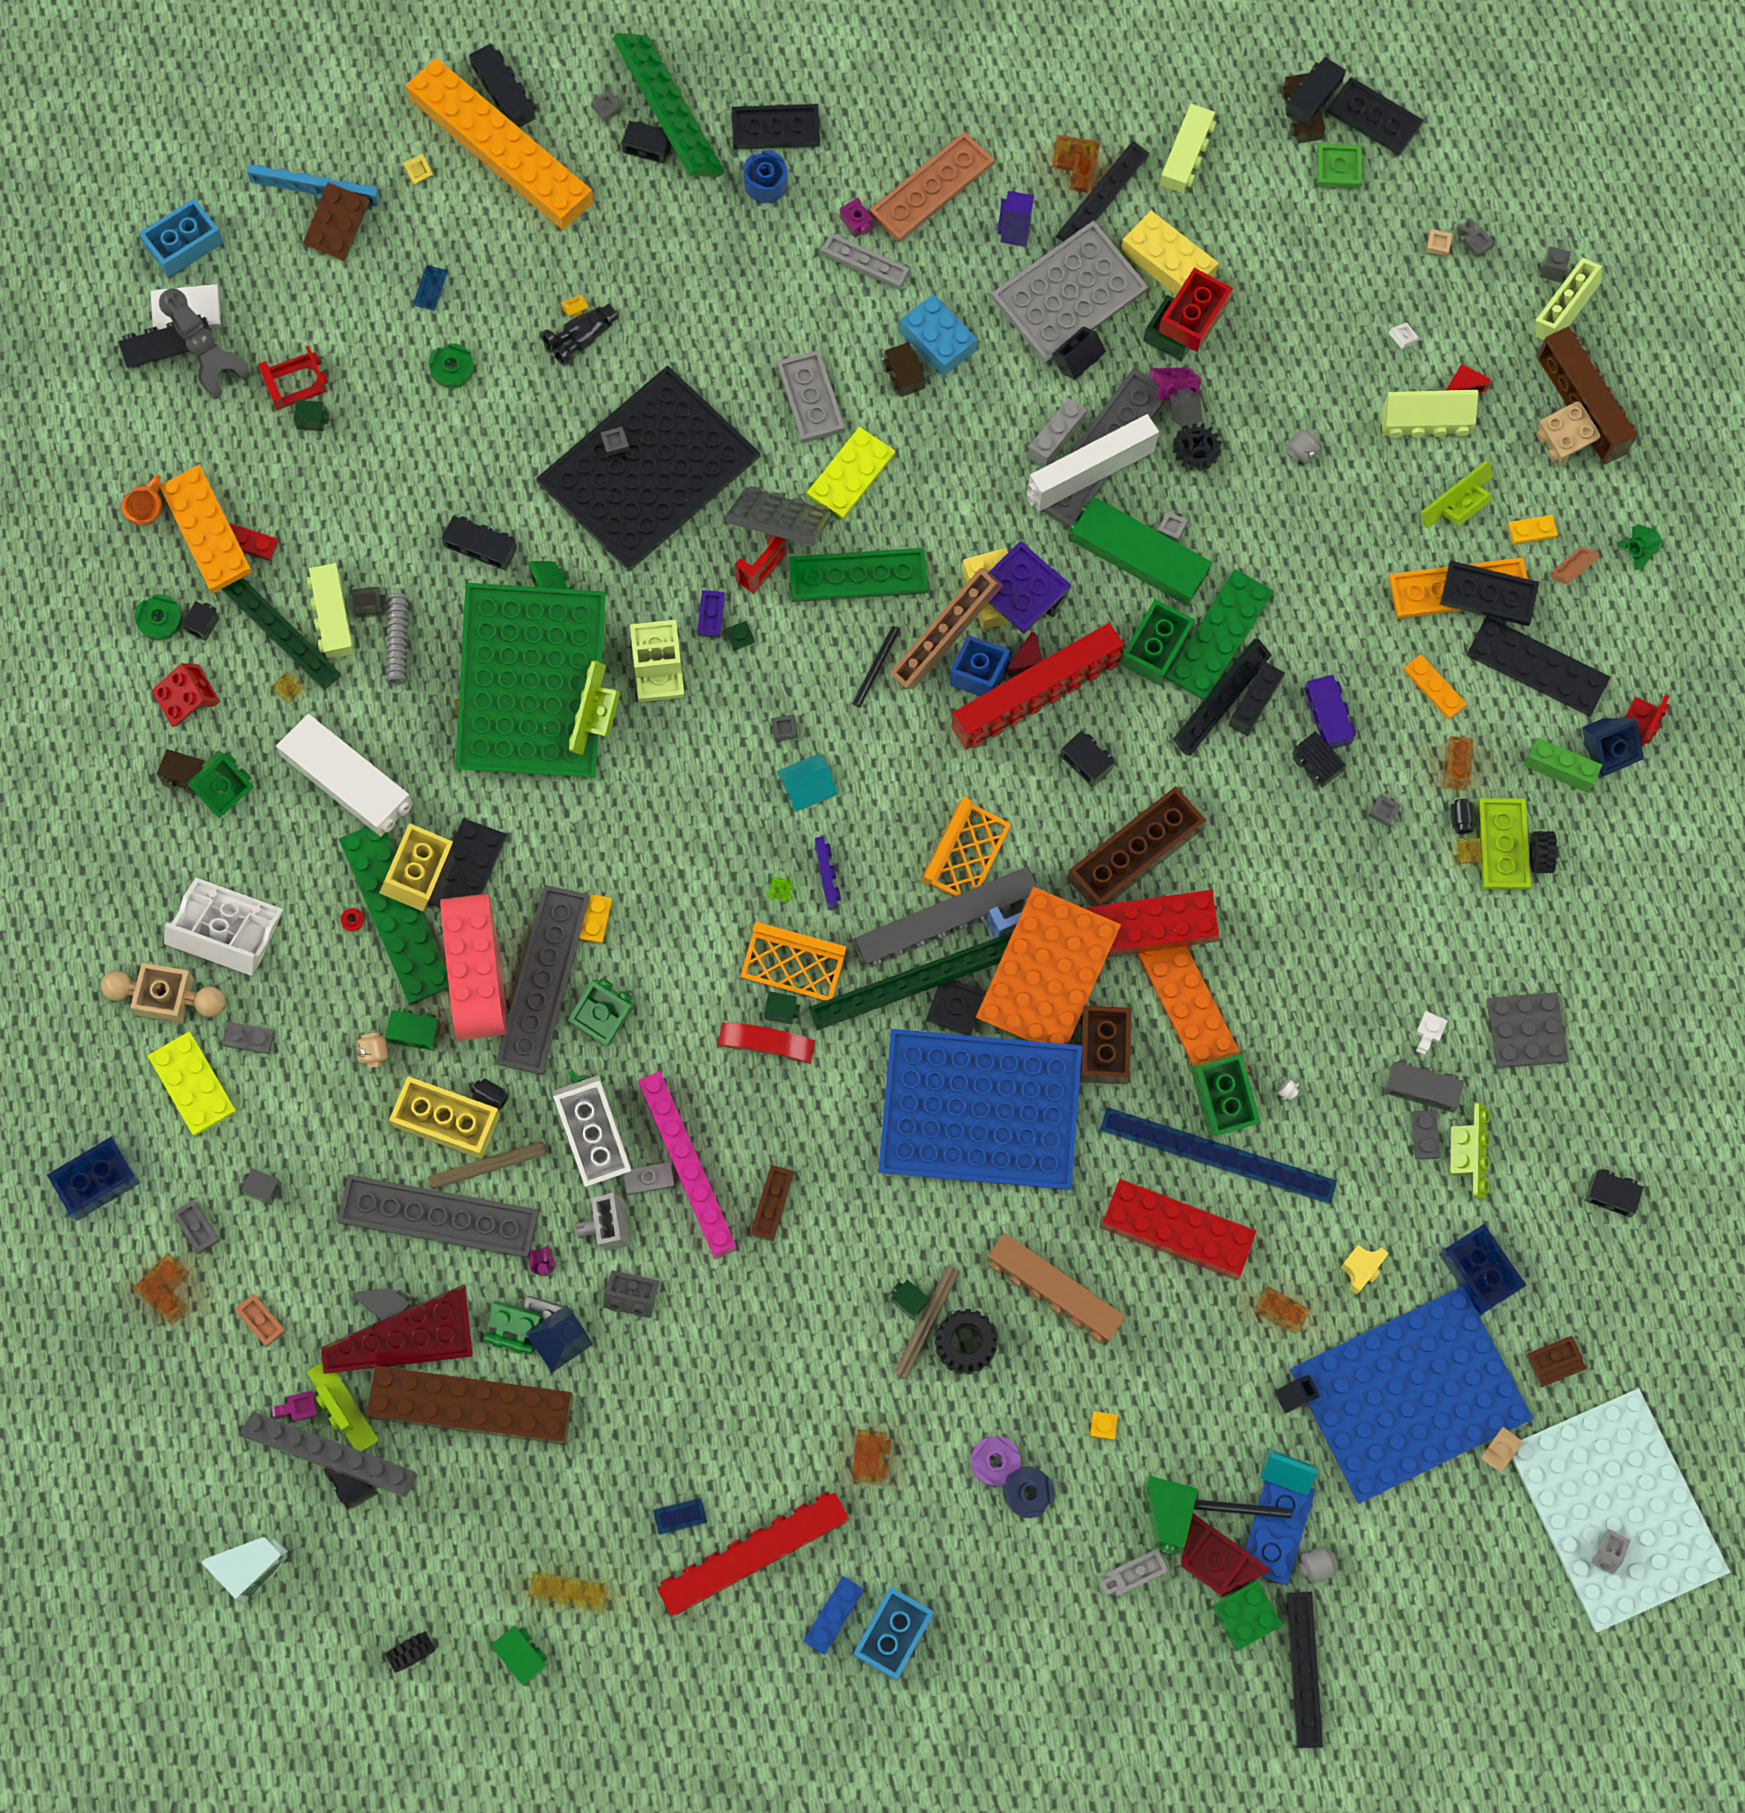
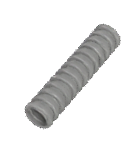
(397, 638)

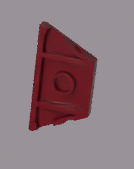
(1218, 1560)

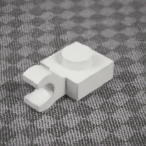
(1430, 1030)

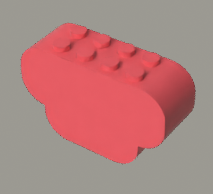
(473, 967)

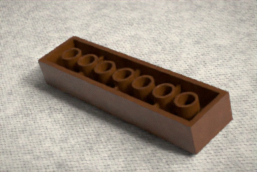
(470, 1405)

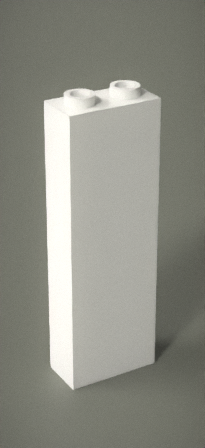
(1092, 463)
(344, 775)

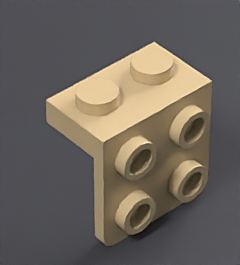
(1567, 432)

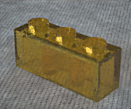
(568, 1591)

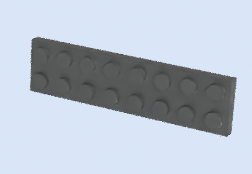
(1130, 402)
(543, 980)
(438, 1216)

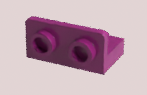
(1174, 379)

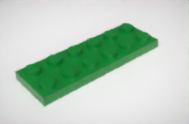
(858, 574)
(1220, 635)

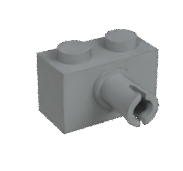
(608, 1222)

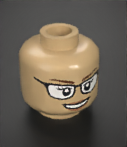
(371, 1049)

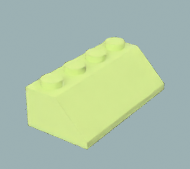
(1429, 413)

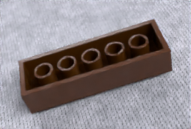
(1579, 381)
(1136, 849)

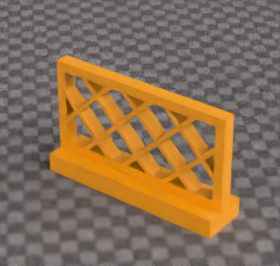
(951, 836)
(799, 942)

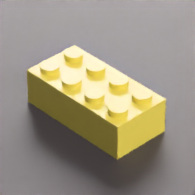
(1165, 252)
(444, 1117)

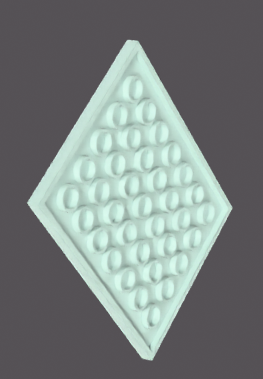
(1619, 1476)

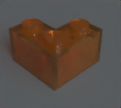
(1077, 156)
(159, 1285)

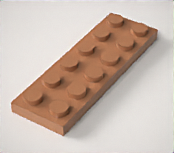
(931, 187)

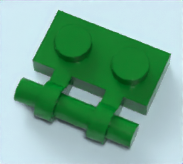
(513, 1320)

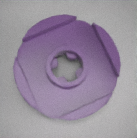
(982, 1464)

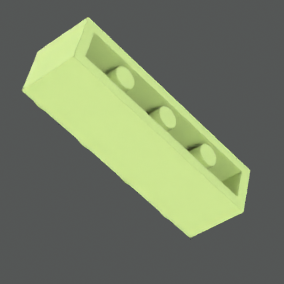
(1187, 148)
(1569, 298)
(331, 611)

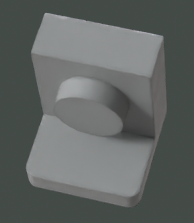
(1611, 1552)

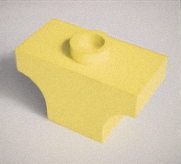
(1363, 1266)

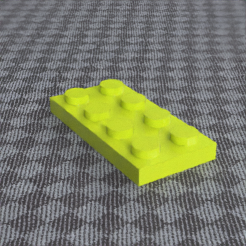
(851, 473)
(191, 1083)

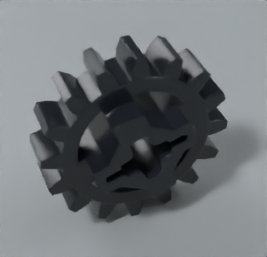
(1202, 454)

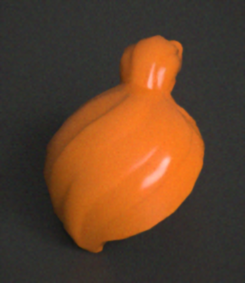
(143, 503)

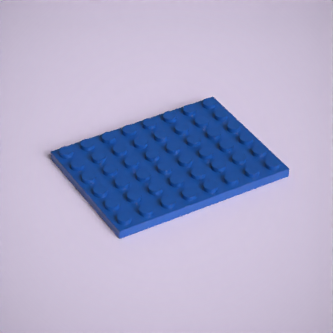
(980, 1109)
(1412, 1394)

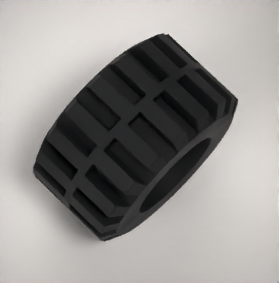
(959, 1361)

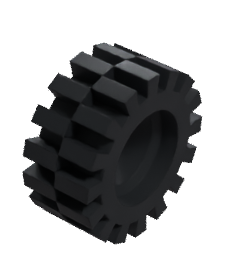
(1543, 852)
(410, 1652)

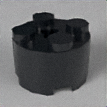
(350, 1490)

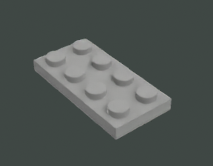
(810, 396)

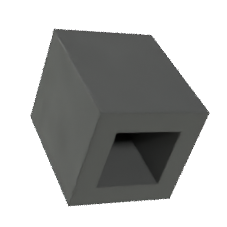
(1555, 264)
(1186, 407)
(260, 1186)

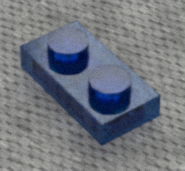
(680, 1516)

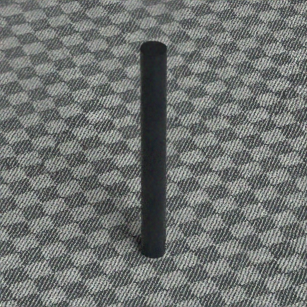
(873, 671)
(1243, 1508)

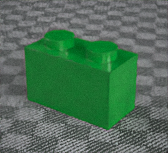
(413, 1029)
(519, 1655)

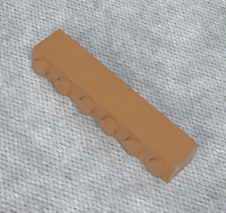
(946, 629)
(1055, 1288)

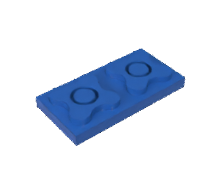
(1277, 1539)

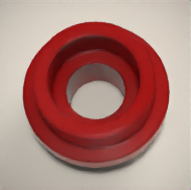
(352, 926)

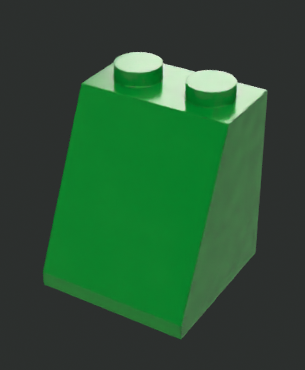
(1169, 1512)

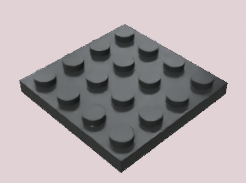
(779, 515)

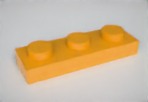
(1434, 687)

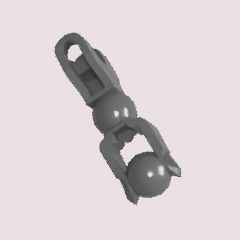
(200, 342)

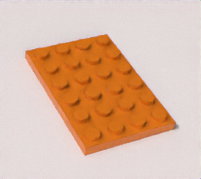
(1048, 969)

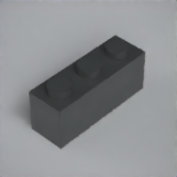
(1424, 1086)

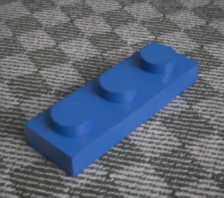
(833, 1615)

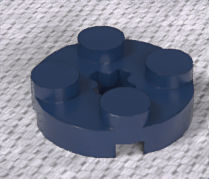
(1038, 1501)

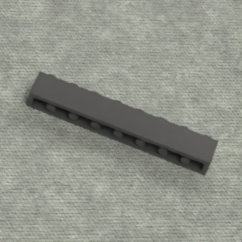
(944, 916)

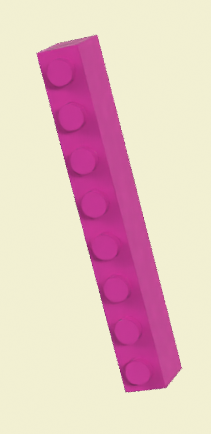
(687, 1165)

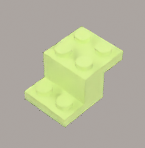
(657, 660)

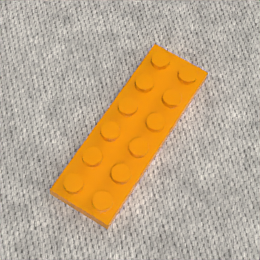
(206, 529)
(1421, 590)

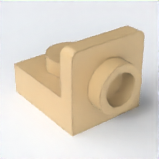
(1501, 1450)

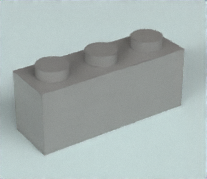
(1056, 433)

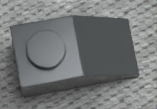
(383, 1302)

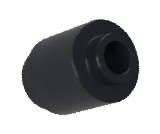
(1463, 816)
(489, 1094)

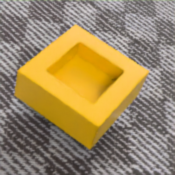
(574, 306)
(1103, 1425)

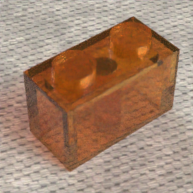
(1457, 763)
(1281, 1310)
(869, 1457)

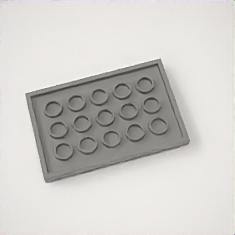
(1068, 289)

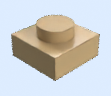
(1439, 242)

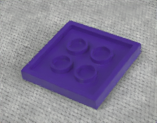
(1028, 587)

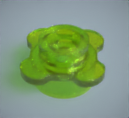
(777, 883)

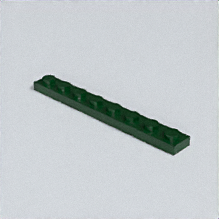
(282, 633)

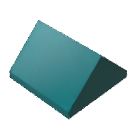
(807, 782)
(1288, 1472)

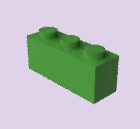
(1563, 765)

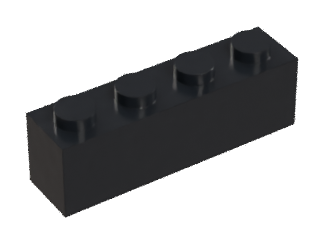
(502, 86)
(154, 344)

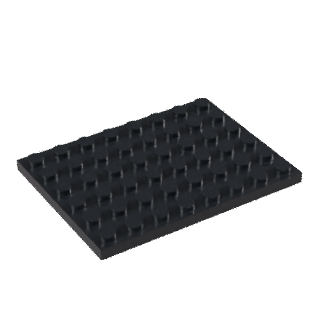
(673, 467)

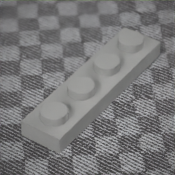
(865, 261)

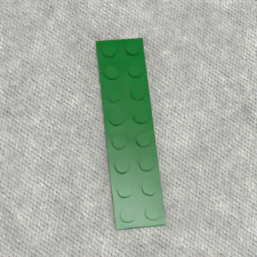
(668, 105)
(398, 924)

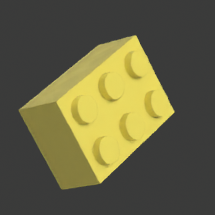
(988, 616)
(416, 867)

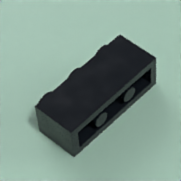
(1315, 91)
(479, 542)
(1256, 699)

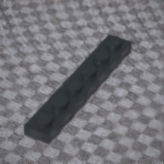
(1105, 190)
(1222, 697)
(1304, 1670)

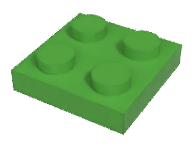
(1339, 165)

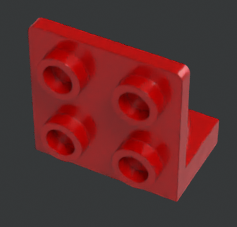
(184, 692)
(1648, 717)

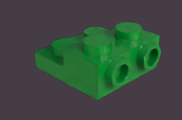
(220, 783)
(602, 1010)

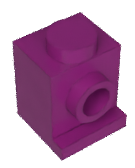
(849, 216)

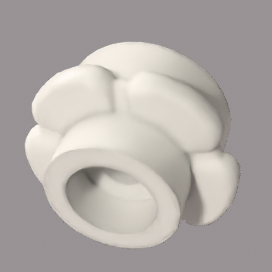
(1288, 1090)

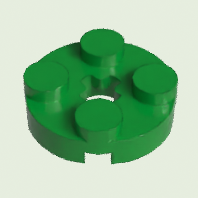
(446, 355)
(153, 606)

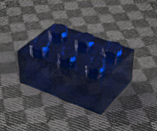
(93, 1178)
(1482, 1269)

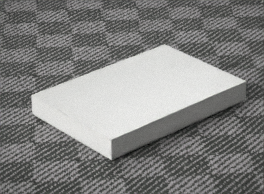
(201, 299)

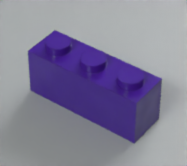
(1015, 218)
(1330, 711)

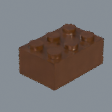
(1105, 1044)

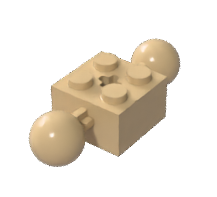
(152, 982)

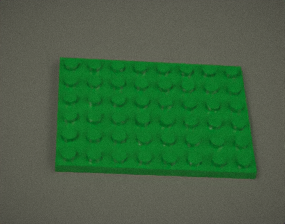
(525, 678)

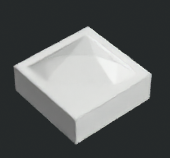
(1404, 335)

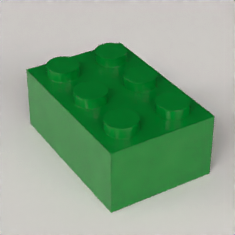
(1157, 642)
(1225, 1094)

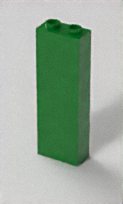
(1140, 550)

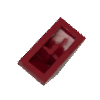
(1026, 657)

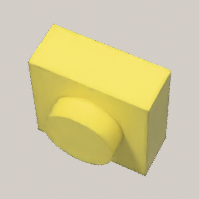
(417, 168)

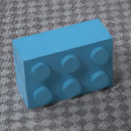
(181, 237)
(938, 335)
(893, 1634)

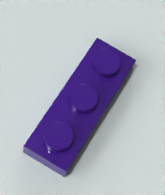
(827, 873)

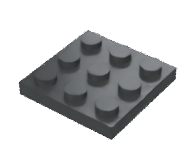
(1527, 1030)

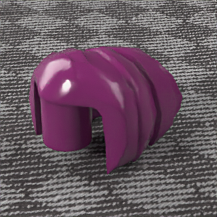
(541, 1261)

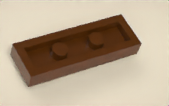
(772, 1203)

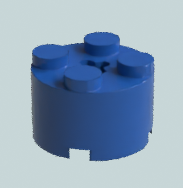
(765, 177)

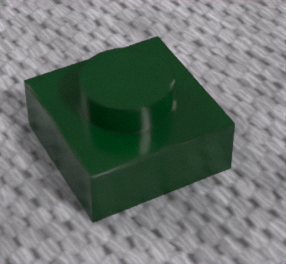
(739, 635)

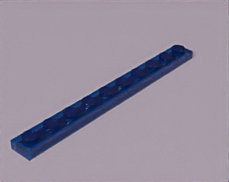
(1218, 1155)

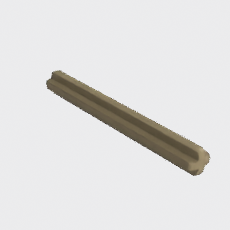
(486, 1165)
(926, 1322)

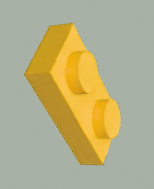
(1532, 529)
(596, 919)

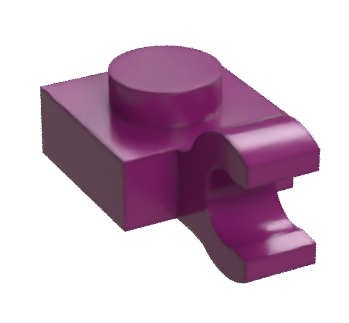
(300, 1407)

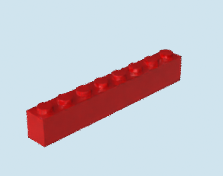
(753, 1554)

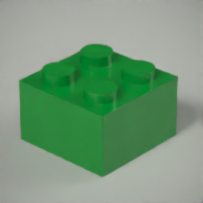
(1246, 1615)

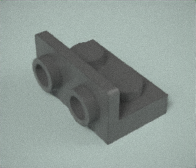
(630, 1294)

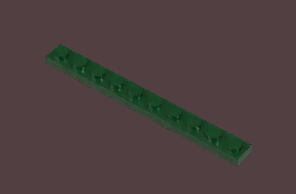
(909, 982)

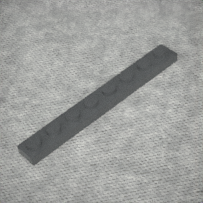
(329, 1454)

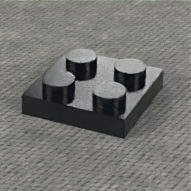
(956, 1006)

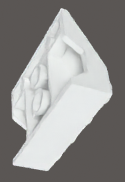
(223, 926)

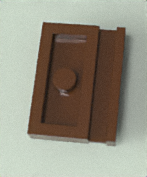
(1556, 1361)

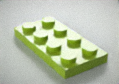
(1504, 844)

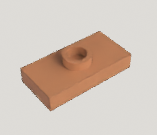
(1574, 565)

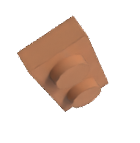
(260, 1320)

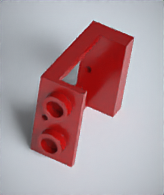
(304, 361)
(748, 575)

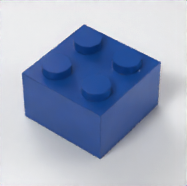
(979, 666)

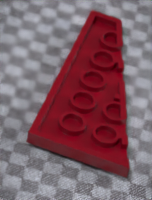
(417, 1335)

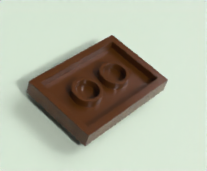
(336, 221)

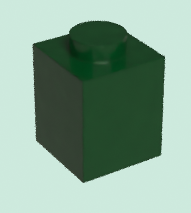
(310, 415)
(781, 1008)
(909, 1299)

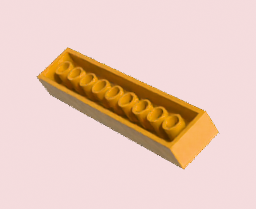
(499, 144)

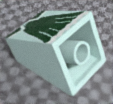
(247, 1566)

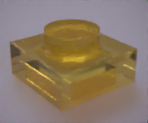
(287, 687)
(1468, 851)

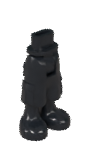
(581, 330)

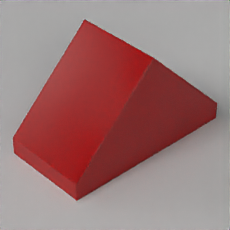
(1469, 380)

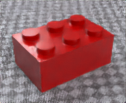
(1195, 309)

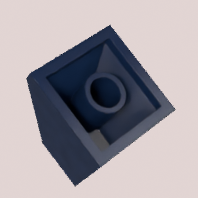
(1613, 743)
(559, 1338)

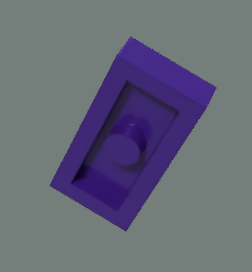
(711, 613)

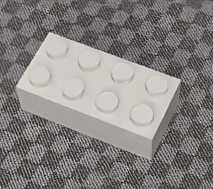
(591, 1130)

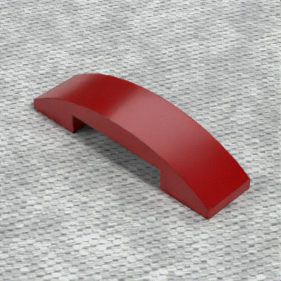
(767, 1041)

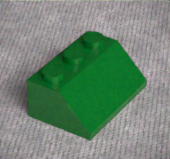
(547, 575)

